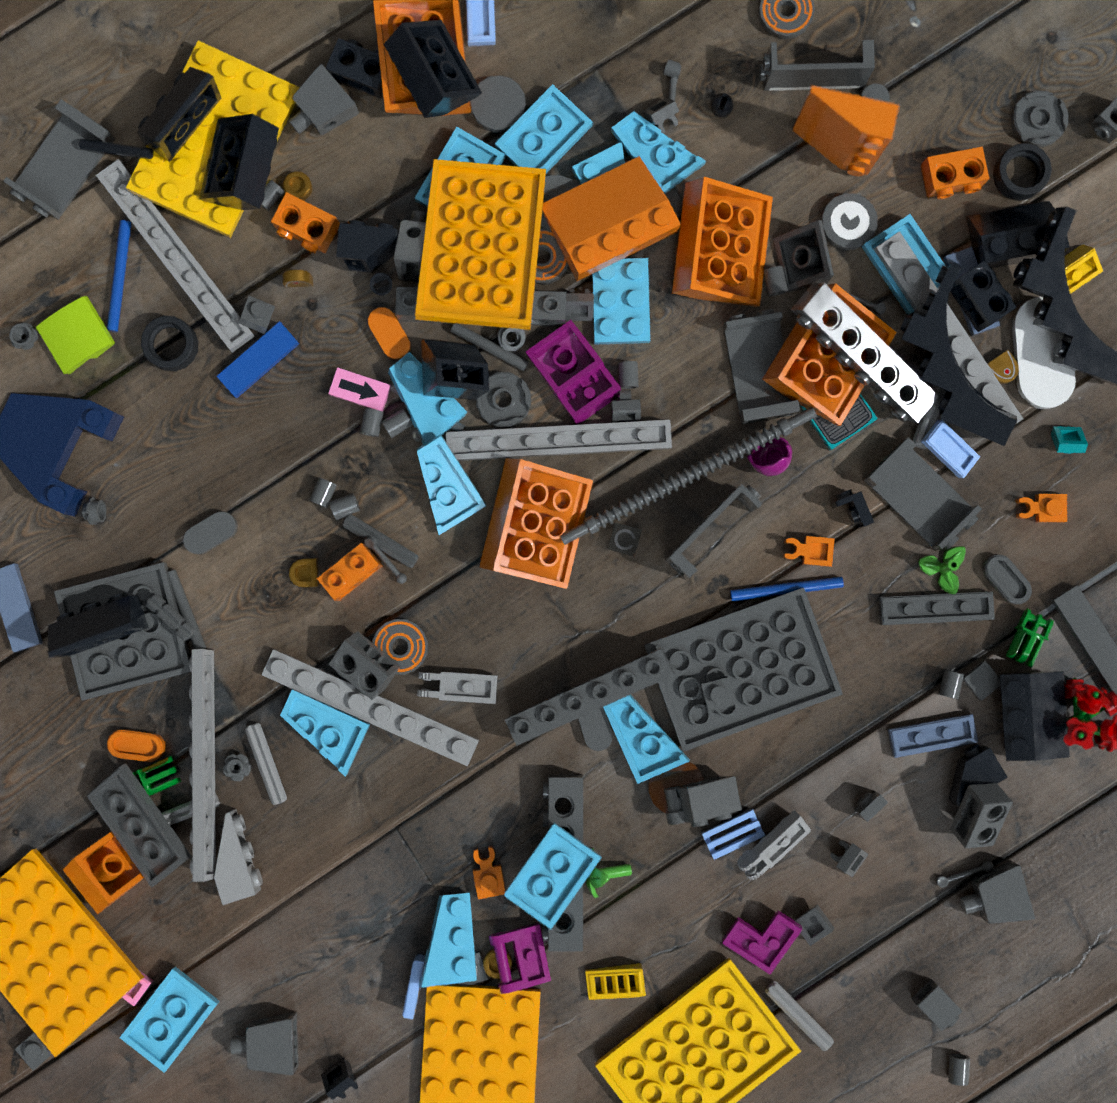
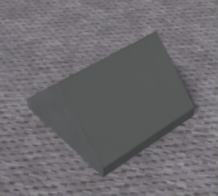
(804, 256)

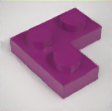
(766, 947)

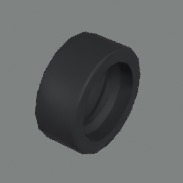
(1040, 161)
(156, 326)

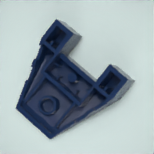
(40, 437)

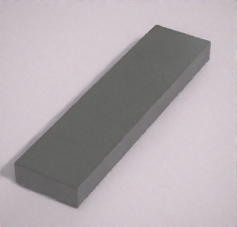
(936, 608)
(1089, 633)

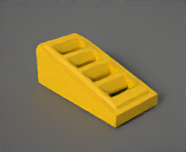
(616, 992)

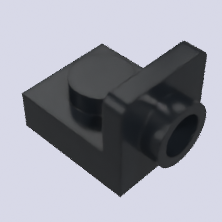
(858, 511)

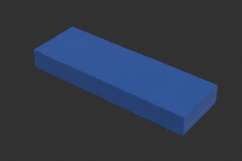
(258, 360)

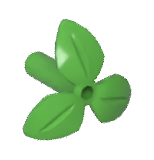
(951, 562)
(600, 876)

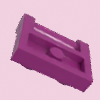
(529, 957)

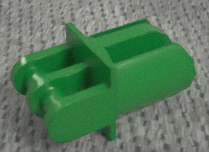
(1026, 641)
(148, 779)

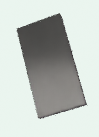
(138, 825)

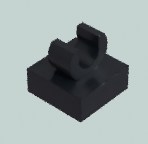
(338, 1079)

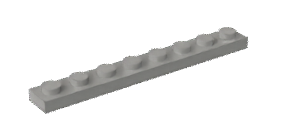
(176, 257)
(916, 286)
(560, 440)
(379, 711)
(203, 765)

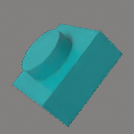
(1069, 439)

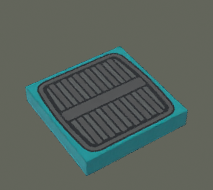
(856, 420)

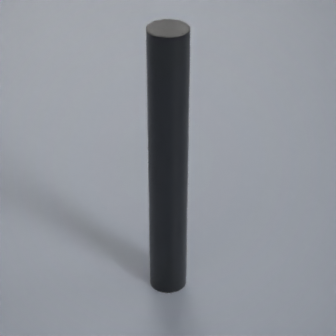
(116, 148)

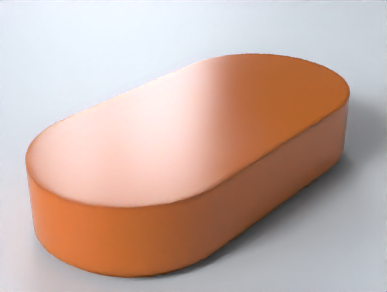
(389, 333)
(136, 745)

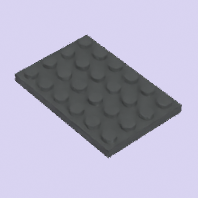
(767, 653)

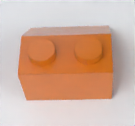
(103, 872)

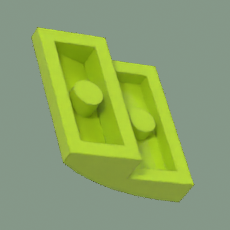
(75, 334)

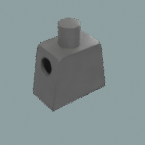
(322, 103)
(410, 247)
(1000, 895)
(270, 1044)

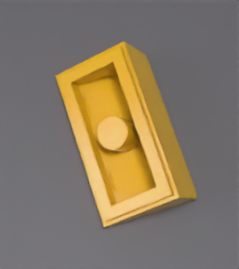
(1081, 266)

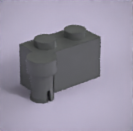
(702, 801)

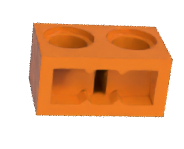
(953, 166)
(308, 219)
(349, 572)

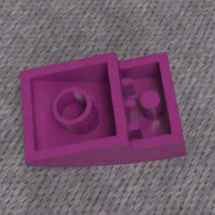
(574, 372)

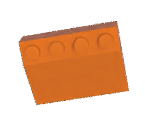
(388, 17)
(846, 128)
(610, 218)
(722, 243)
(811, 372)
(528, 519)

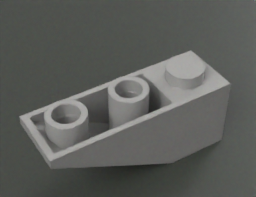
(235, 870)

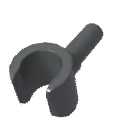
(672, 70)

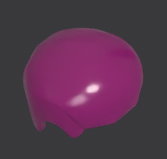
(772, 458)

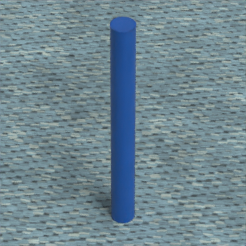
(119, 276)
(780, 589)

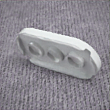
(1038, 378)

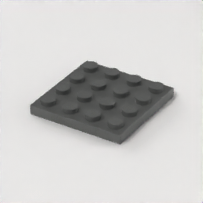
(135, 658)

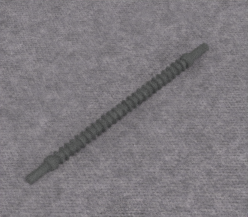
(783, 427)

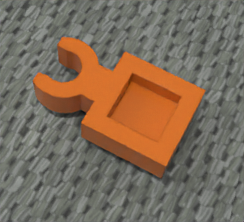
(1047, 508)
(815, 550)
(488, 878)

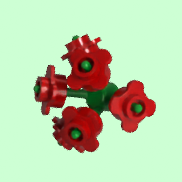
(1092, 702)

